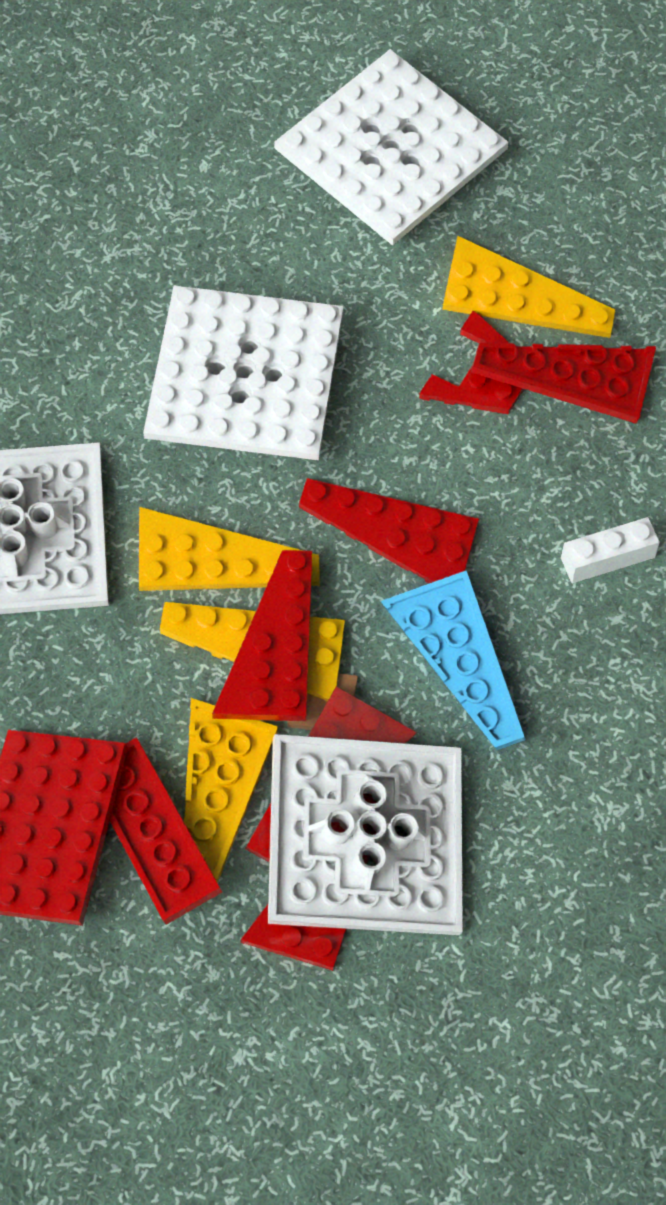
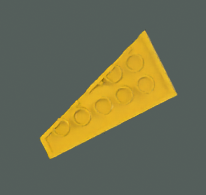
(514, 293)
(200, 556)
(224, 630)
(221, 778)

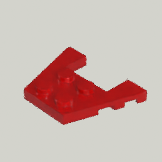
(475, 389)

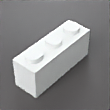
(609, 550)

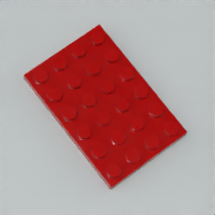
(54, 821)

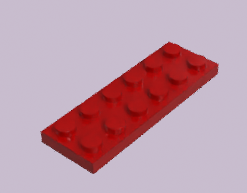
(159, 840)

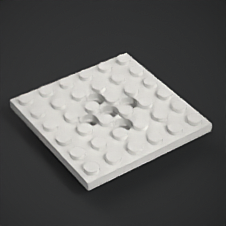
(391, 146)
(249, 346)
(65, 557)
(321, 874)

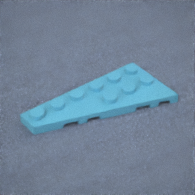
(454, 640)

